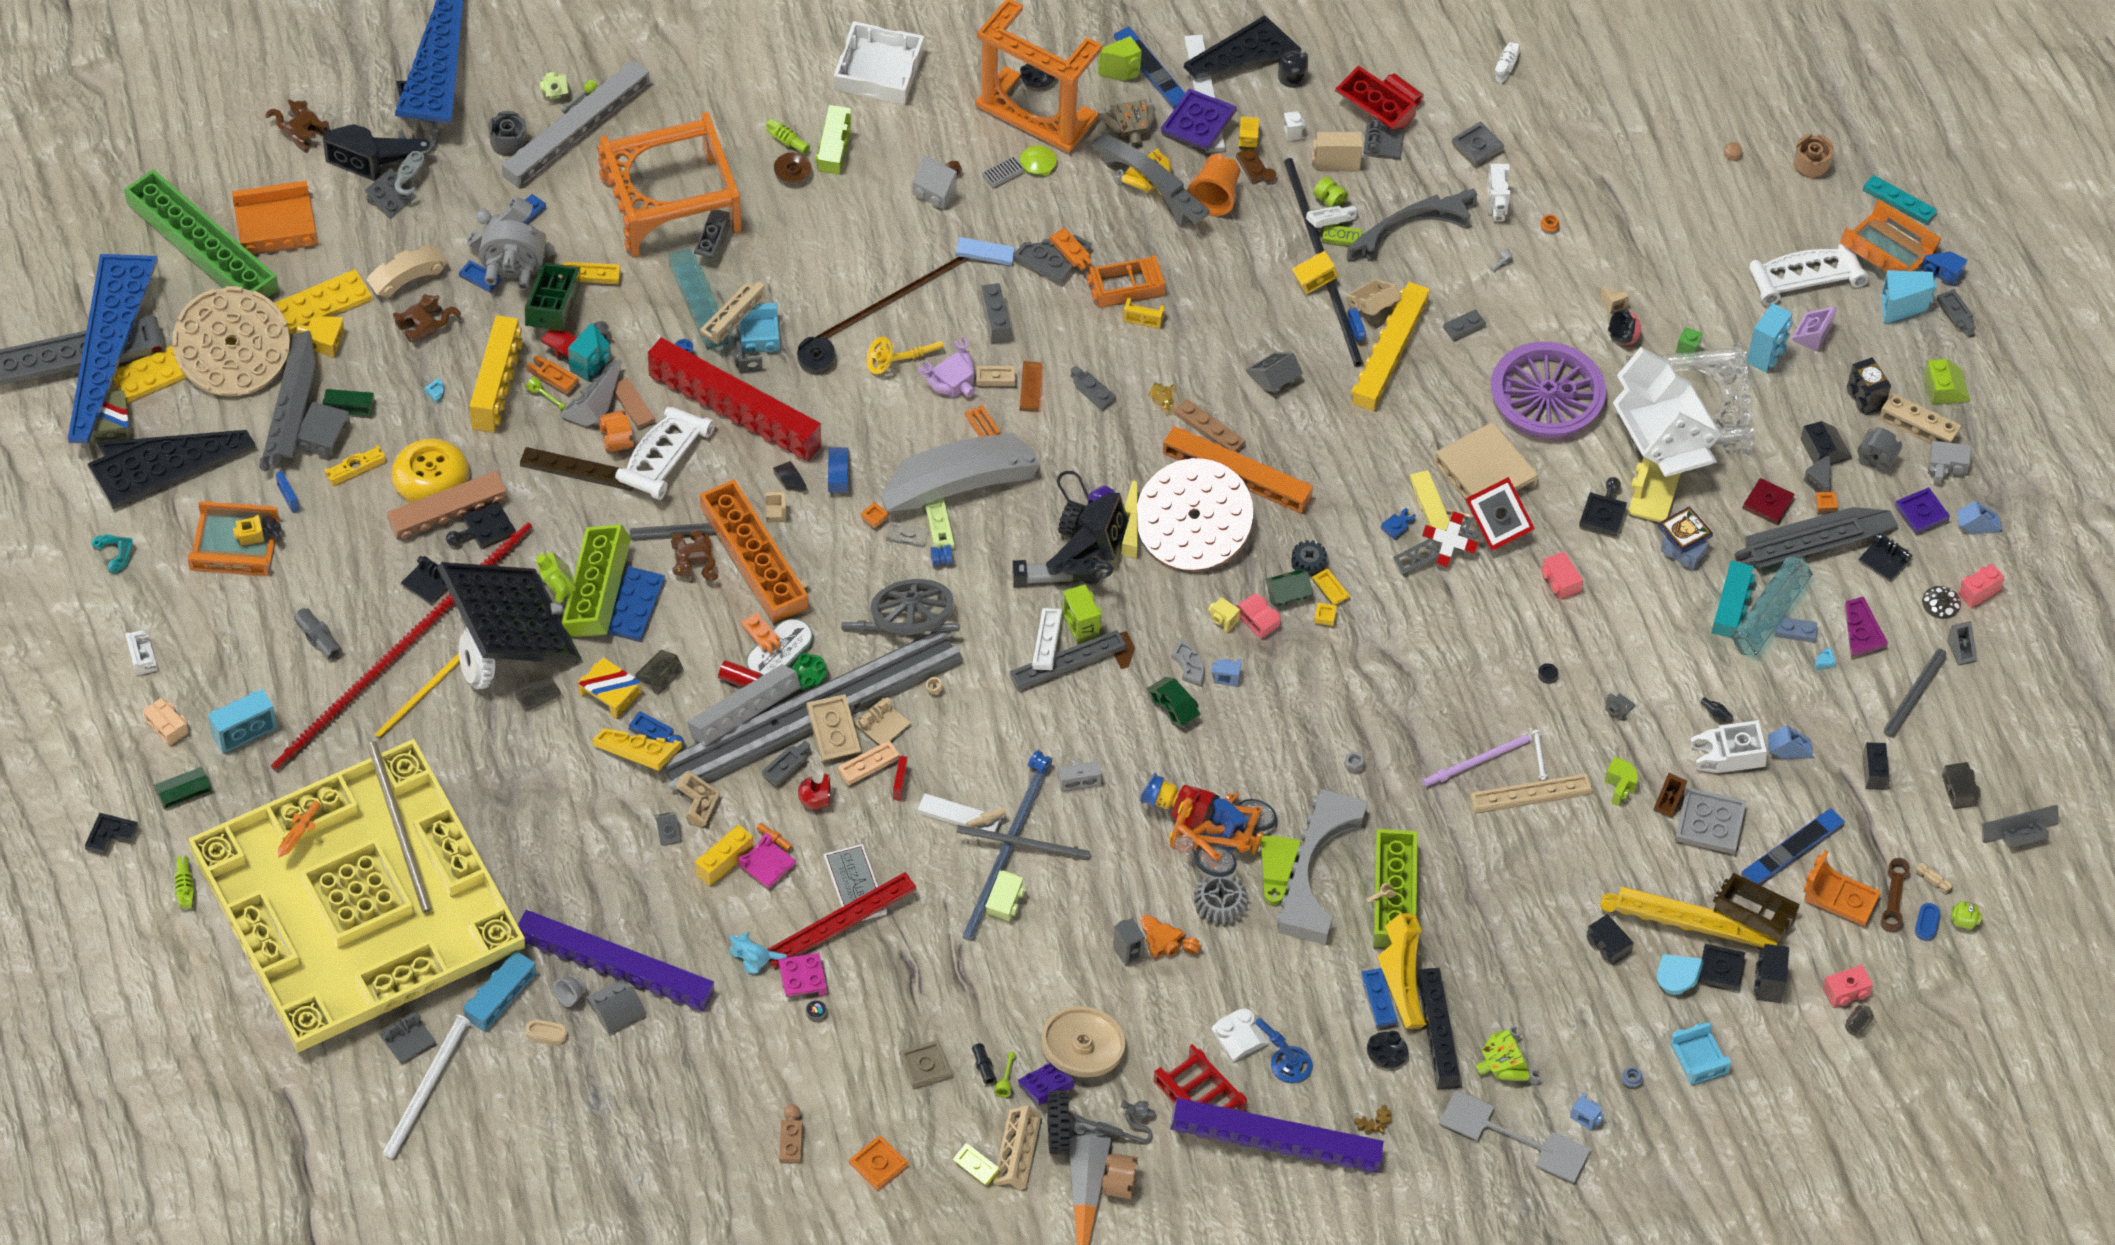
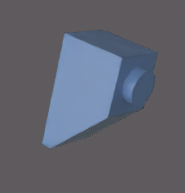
(1978, 519)
(1789, 744)

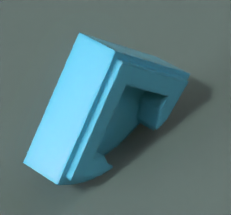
(435, 390)
(1825, 659)

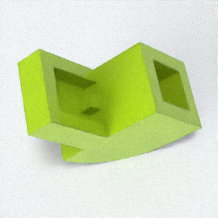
(1623, 777)

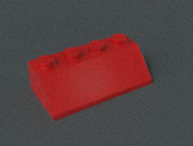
(1377, 98)

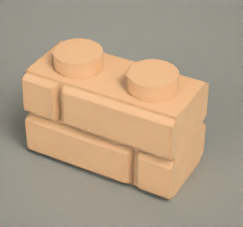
(166, 721)

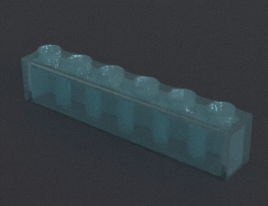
(695, 291)
(1772, 605)

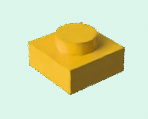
(1325, 614)

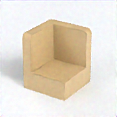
(1613, 299)
(775, 507)

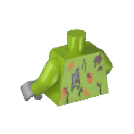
(557, 576)
(1506, 1058)

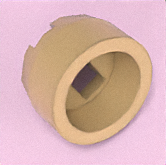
(929, 685)

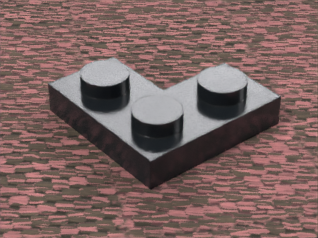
(110, 827)

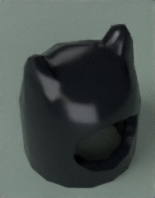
(1292, 64)

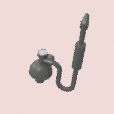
(1139, 1111)

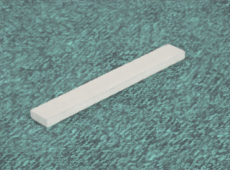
(1195, 45)

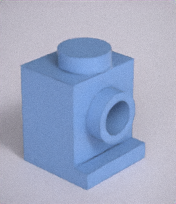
(1226, 672)
(1587, 1112)

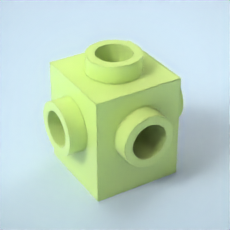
(560, 88)

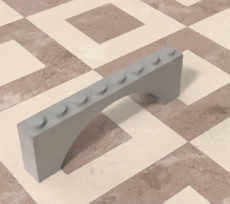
(1301, 912)

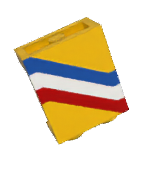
(610, 686)

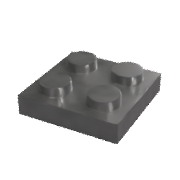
(1477, 143)

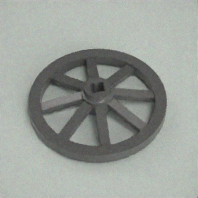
(912, 602)

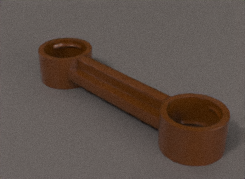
(1895, 895)

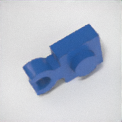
(1397, 525)

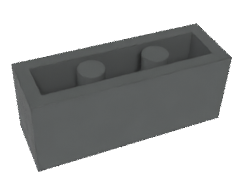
(995, 313)

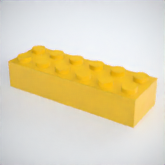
(495, 374)

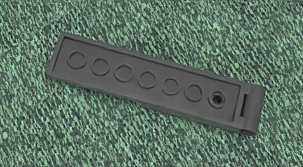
(66, 352)

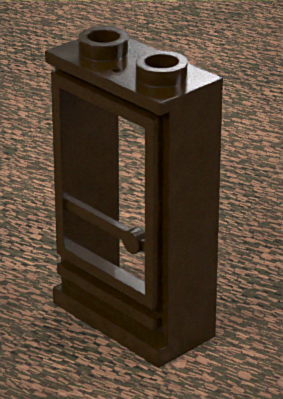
(1784, 908)

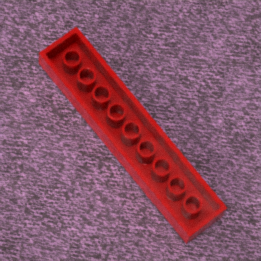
(734, 399)

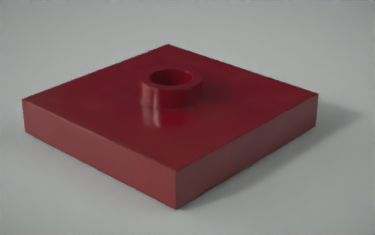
(1768, 501)

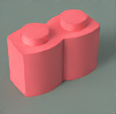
(1258, 615)

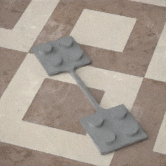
(1557, 1156)

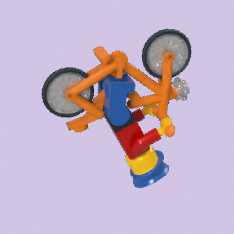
(1211, 815)

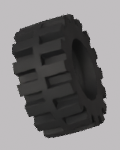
(1070, 518)

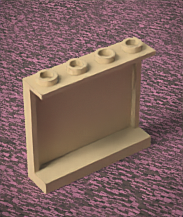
(1482, 461)

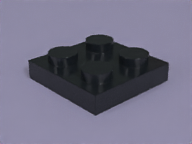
(1721, 967)

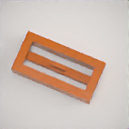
(976, 412)

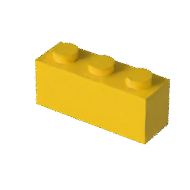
(723, 855)

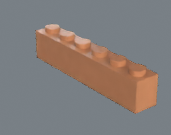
(446, 505)

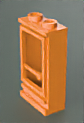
(1151, 272)

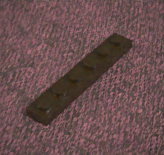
(572, 467)

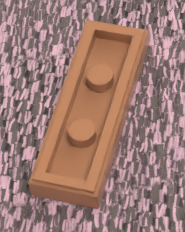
(633, 404)

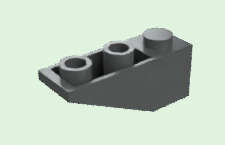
(713, 233)

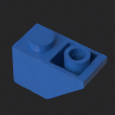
(1945, 266)

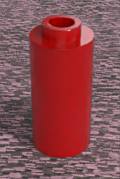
(1404, 88)
(737, 674)

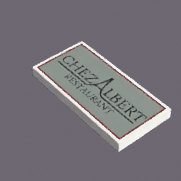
(851, 875)

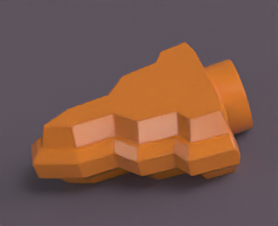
(1161, 936)

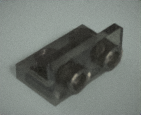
(660, 671)

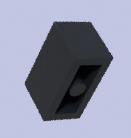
(1875, 766)
(1609, 939)

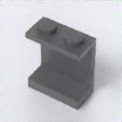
(321, 429)

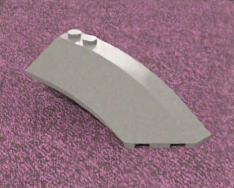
(957, 469)

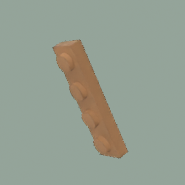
(1208, 426)

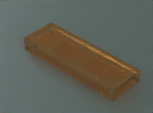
(1030, 386)

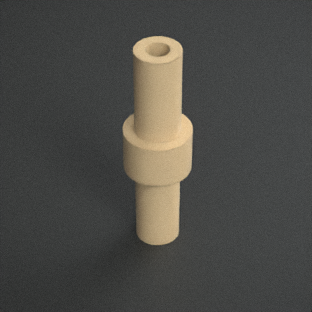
(986, 817)

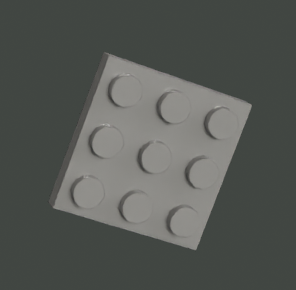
(1710, 820)

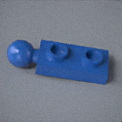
(652, 728)

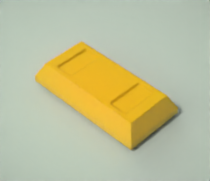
(1330, 586)

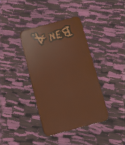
(1124, 657)

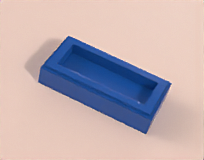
(476, 274)
(287, 491)

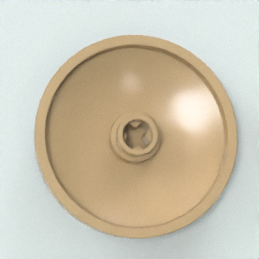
(1083, 1041)

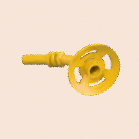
(886, 356)

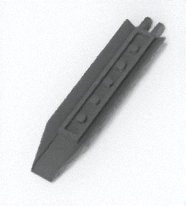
(290, 402)
(1814, 535)

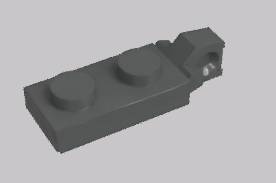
(1957, 311)
(1092, 388)
(786, 763)

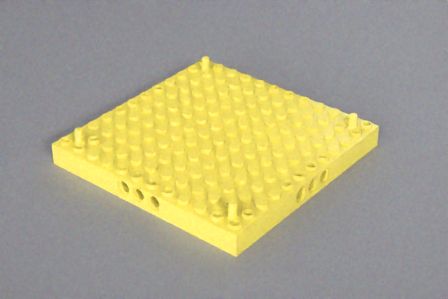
(338, 916)

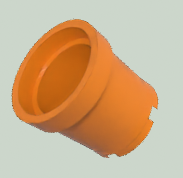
(1216, 184)

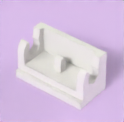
(141, 653)

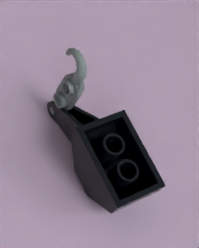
(362, 154)

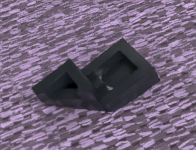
(789, 476)

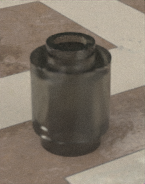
(1859, 1020)

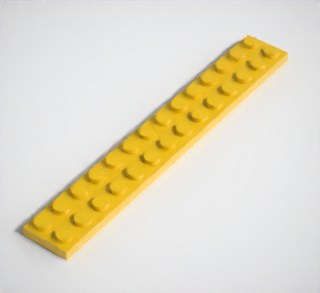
(324, 299)

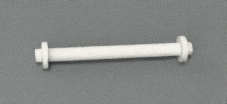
(1536, 733)

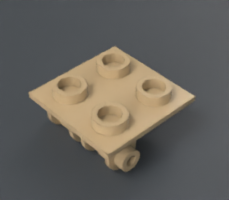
(882, 722)

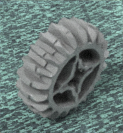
(1210, 904)

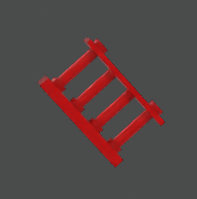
(1166, 1082)

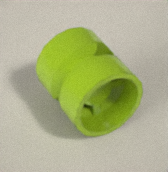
(1330, 193)

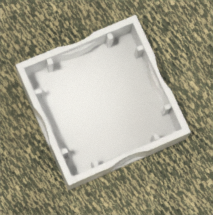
(879, 63)

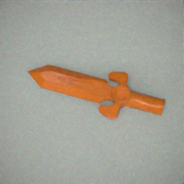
(298, 829)

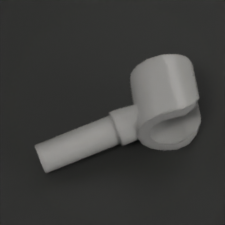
(1506, 257)

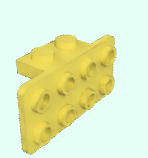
(1652, 492)

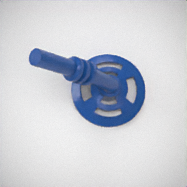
(1291, 1060)

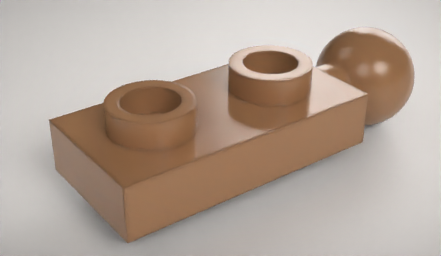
(791, 1135)

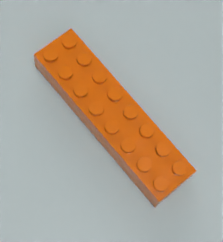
(754, 551)

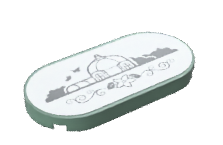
(794, 640)

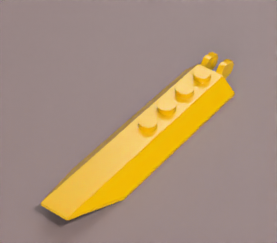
(1683, 915)

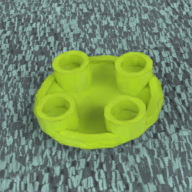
(1038, 160)

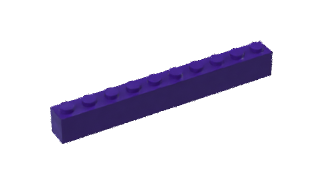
(616, 961)
(1276, 1135)

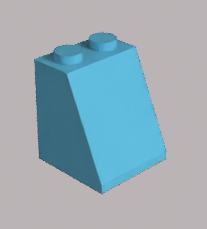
(1906, 294)

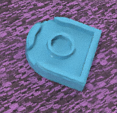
(1678, 973)

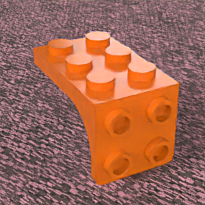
(1839, 893)

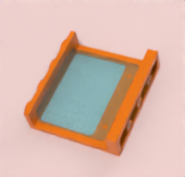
(1891, 240)
(215, 541)

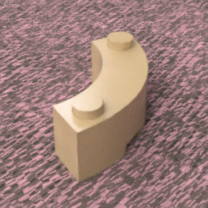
(406, 267)

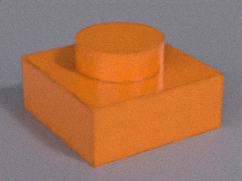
(1826, 502)
(874, 515)

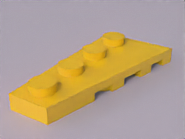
(637, 748)

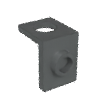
(742, 363)
(1616, 705)
(667, 827)

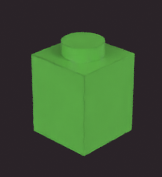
(1689, 341)

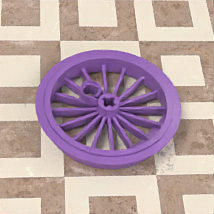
(1547, 390)

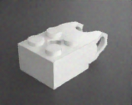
(1731, 747)

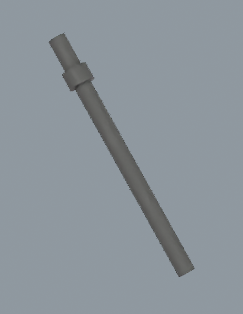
(862, 626)

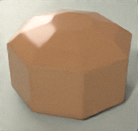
(1732, 151)

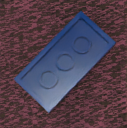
(635, 603)

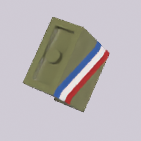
(112, 420)

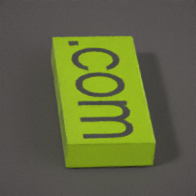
(1340, 235)

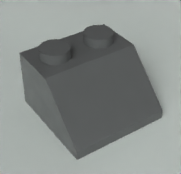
(1275, 371)

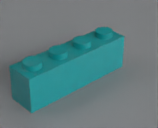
(1732, 599)

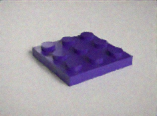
(1198, 119)

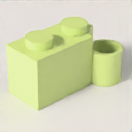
(1005, 895)

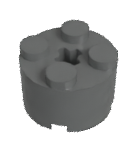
(507, 132)
(1879, 449)

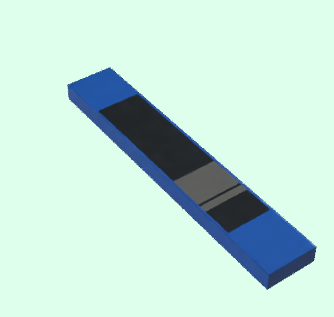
(1154, 70)
(1793, 847)

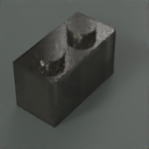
(1961, 785)

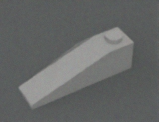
(594, 397)

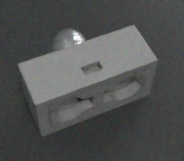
(1079, 775)

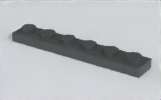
(1070, 659)

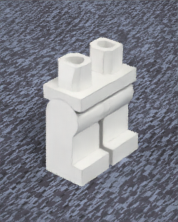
(1498, 191)

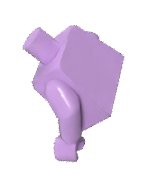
(952, 375)

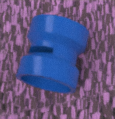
(941, 555)

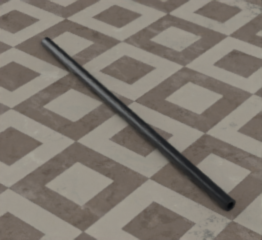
(1318, 248)

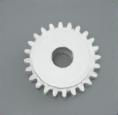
(475, 669)

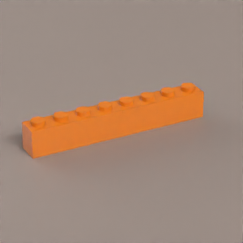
(1257, 477)

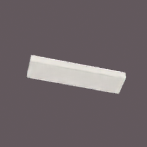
(1047, 639)
(952, 812)

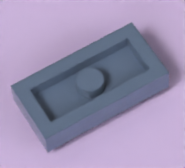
(1797, 630)

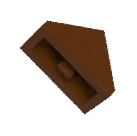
(1671, 795)

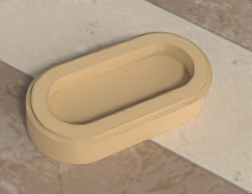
(546, 1032)

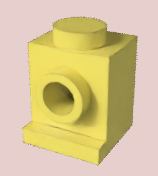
(1224, 614)

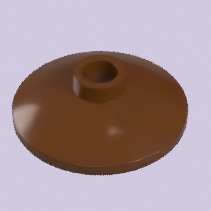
(792, 167)

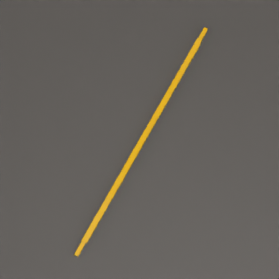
(418, 696)

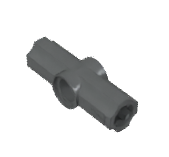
(317, 633)

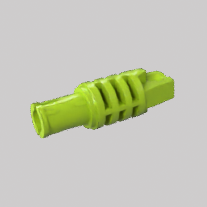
(786, 136)
(183, 883)

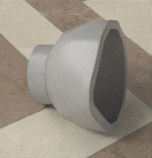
(568, 990)

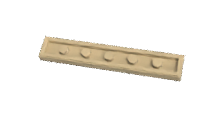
(1530, 793)

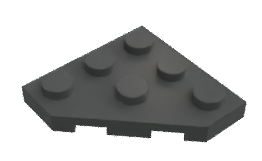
(1047, 259)

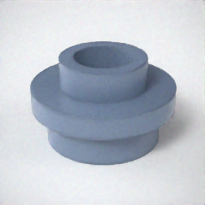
(1632, 1072)

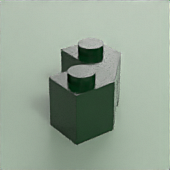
(1175, 699)

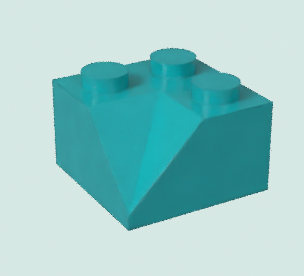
(589, 353)

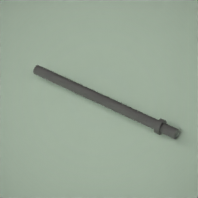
(1074, 852)

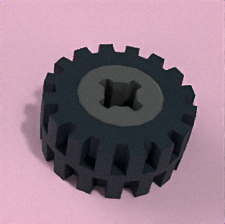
(1309, 549)

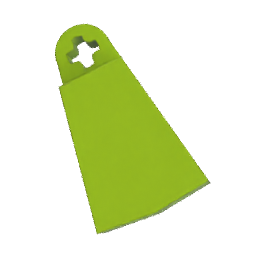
(1277, 862)

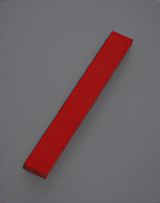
(844, 918)

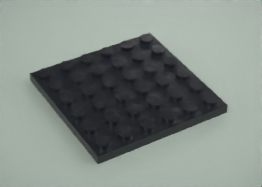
(508, 613)

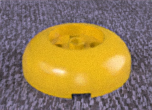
(431, 452)

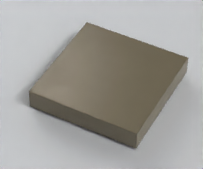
(925, 1064)

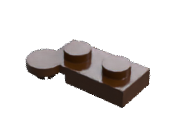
(1254, 167)

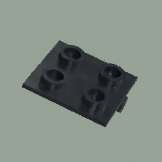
(1885, 556)
(425, 580)

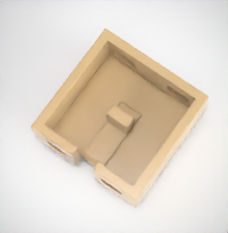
(1372, 298)

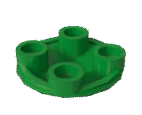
(810, 670)

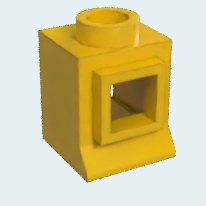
(248, 531)

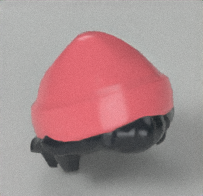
(1624, 327)

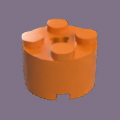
(616, 430)

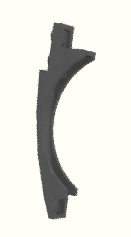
(1181, 202)
(1448, 209)

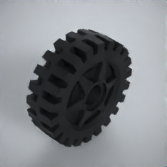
(1058, 1122)

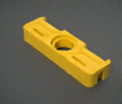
(343, 470)

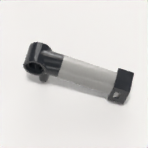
(1038, 573)

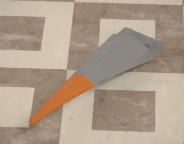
(1087, 1162)

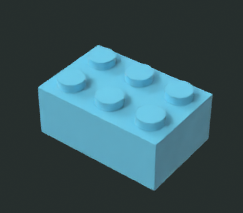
(1770, 338)
(242, 721)

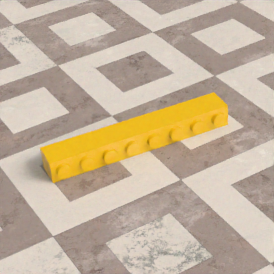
(1390, 346)

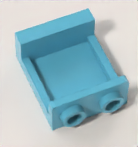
(760, 329)
(1699, 1053)

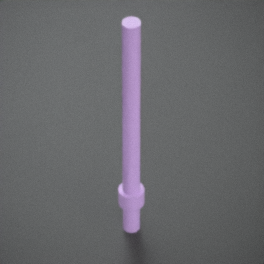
(1442, 775)

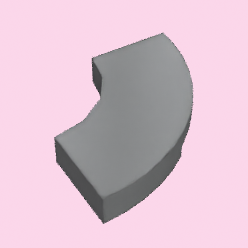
(1190, 663)

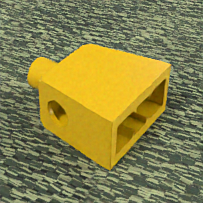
(325, 333)

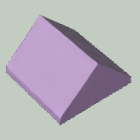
(1814, 328)

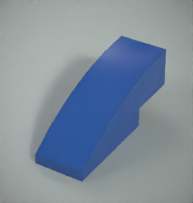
(838, 469)

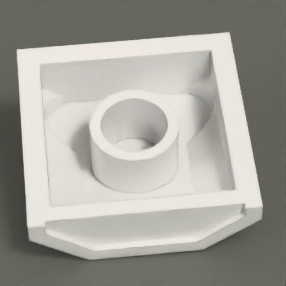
(1239, 1034)

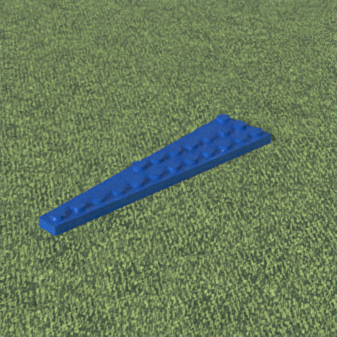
(433, 72)
(114, 307)

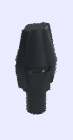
(271, 527)
(1717, 709)

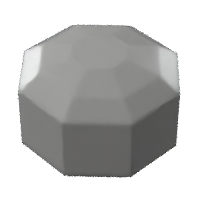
(1354, 762)

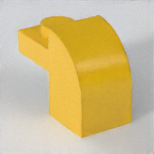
(1248, 131)

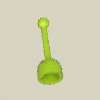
(534, 385)
(1003, 1088)

